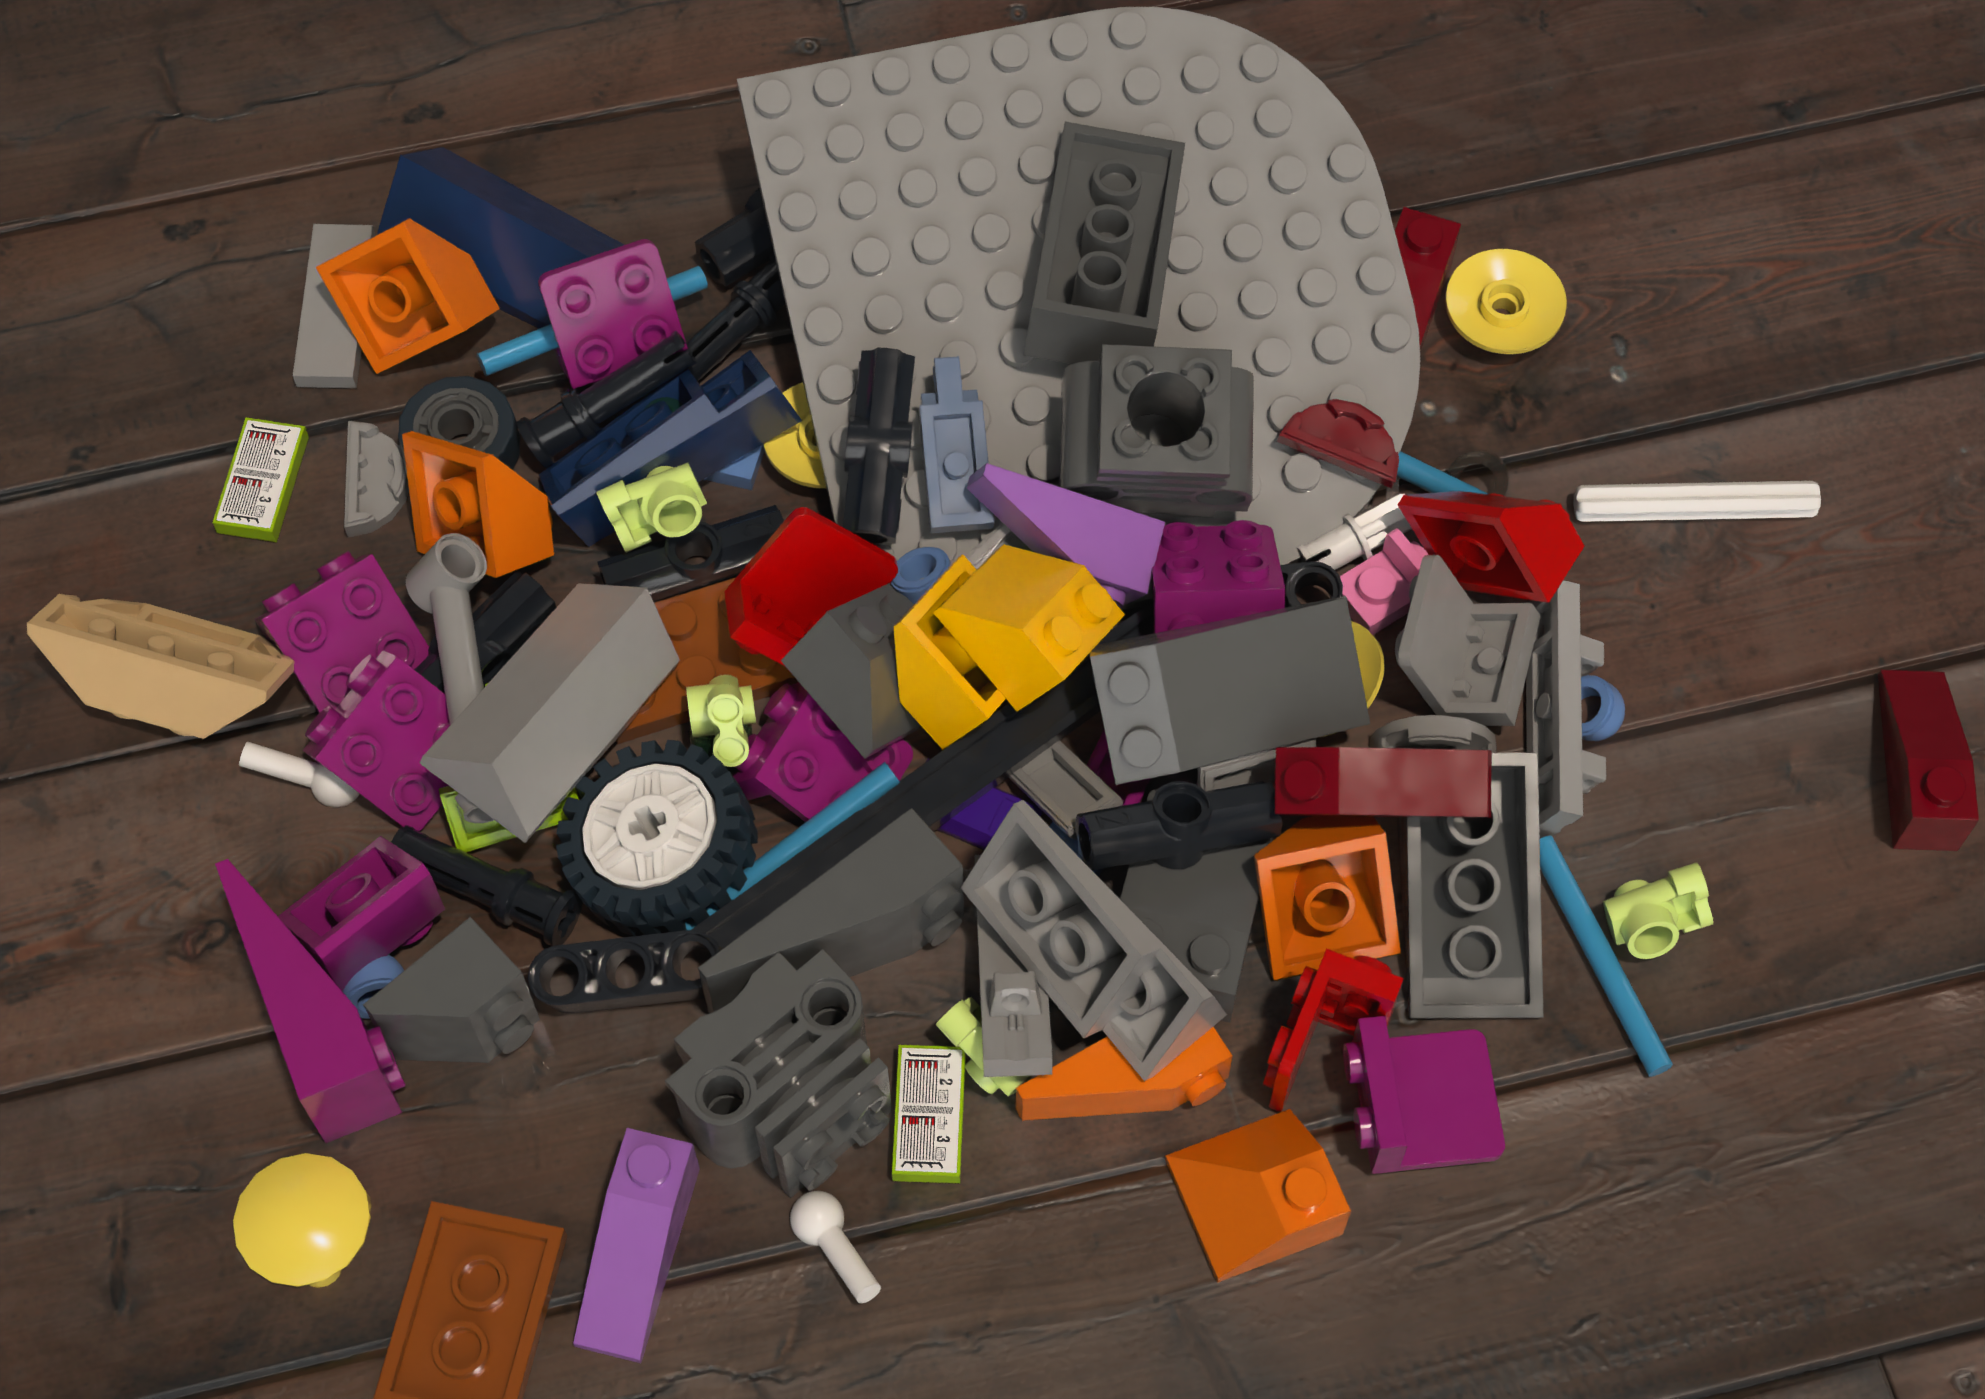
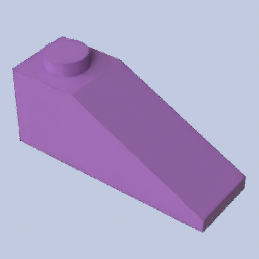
(1059, 523)
(635, 1243)

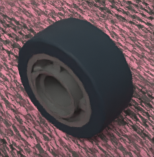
(464, 407)

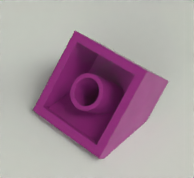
(365, 910)

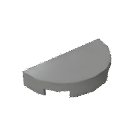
(374, 479)
(1434, 733)

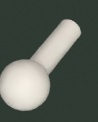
(324, 784)
(819, 1221)

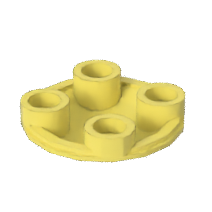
(302, 1220)

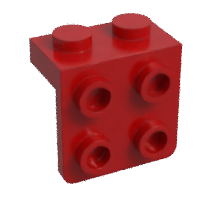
(797, 579)
(1336, 997)

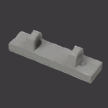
(1555, 710)
(1012, 1010)

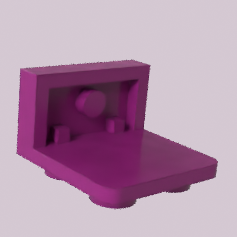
(608, 310)
(1215, 574)
(340, 624)
(380, 737)
(806, 757)
(1423, 1098)

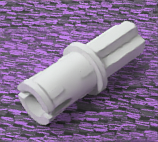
(1357, 535)

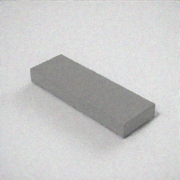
(325, 344)

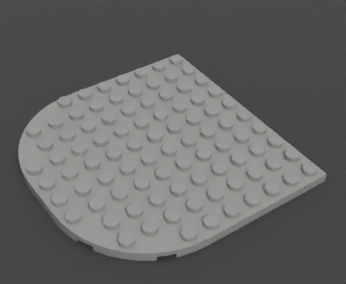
(919, 205)

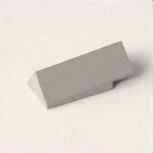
(556, 705)
(1087, 945)

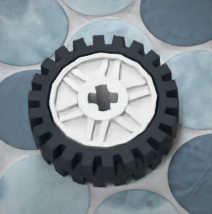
(657, 838)

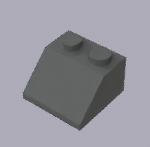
(852, 669)
(456, 1002)

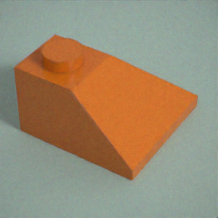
(406, 292)
(475, 497)
(1327, 889)
(1259, 1194)

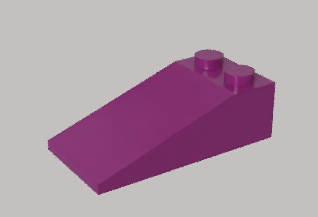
(335, 1062)

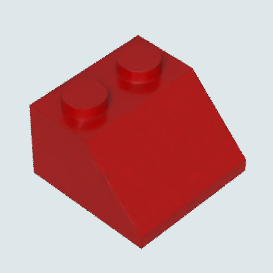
(1496, 541)

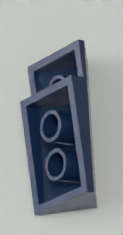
(498, 224)
(711, 429)

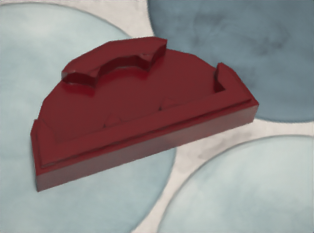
(1346, 437)

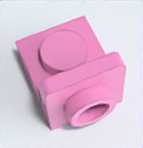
(1381, 585)

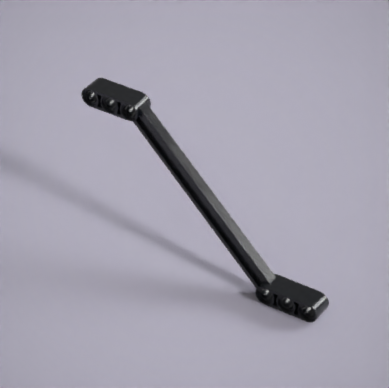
(934, 792)

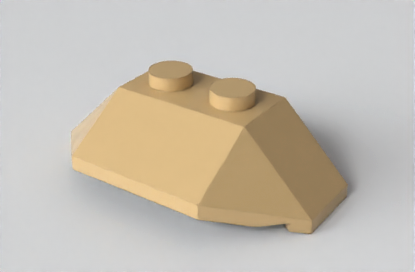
(158, 663)

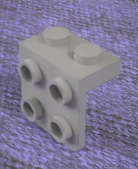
(1465, 654)

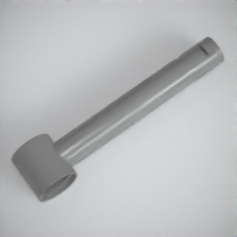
(442, 587)

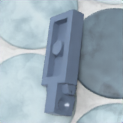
(952, 451)

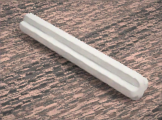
(1697, 501)

